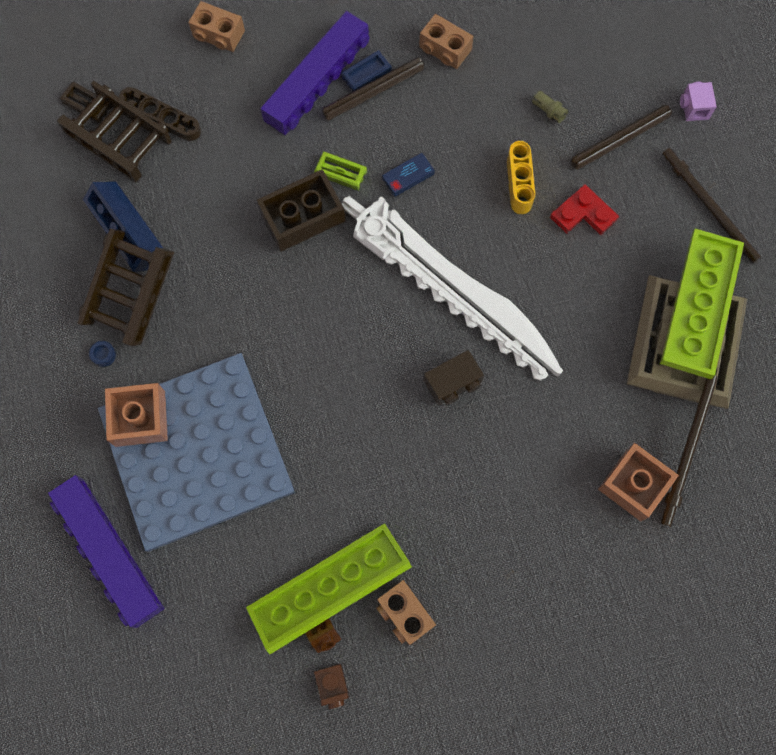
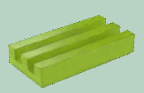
(341, 171)

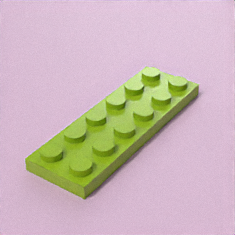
(702, 304)
(327, 588)

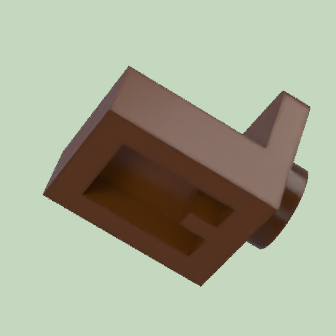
(323, 636)
(332, 686)

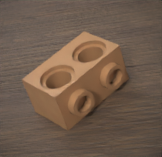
(216, 26)
(448, 37)
(411, 609)

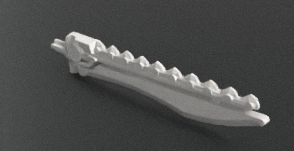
(380, 233)

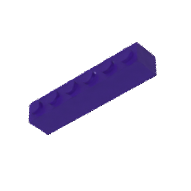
(315, 73)
(106, 552)

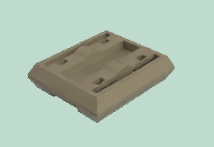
(671, 380)

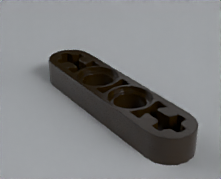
(163, 110)

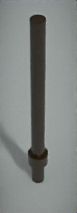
(681, 169)
(673, 498)

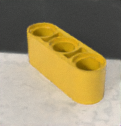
(520, 167)

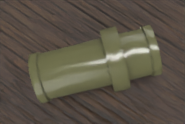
(548, 105)

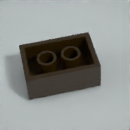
(301, 210)

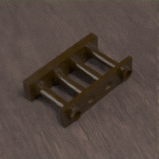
(110, 153)
(150, 287)

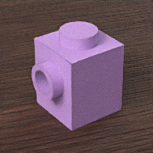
(698, 101)

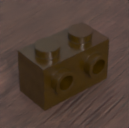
(453, 378)

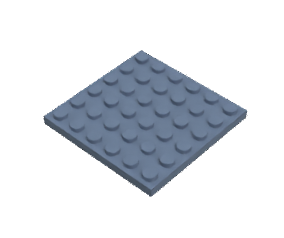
(215, 457)

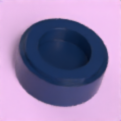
(102, 353)

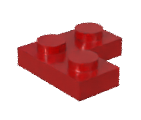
(587, 206)

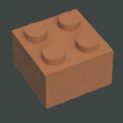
(136, 415)
(638, 482)

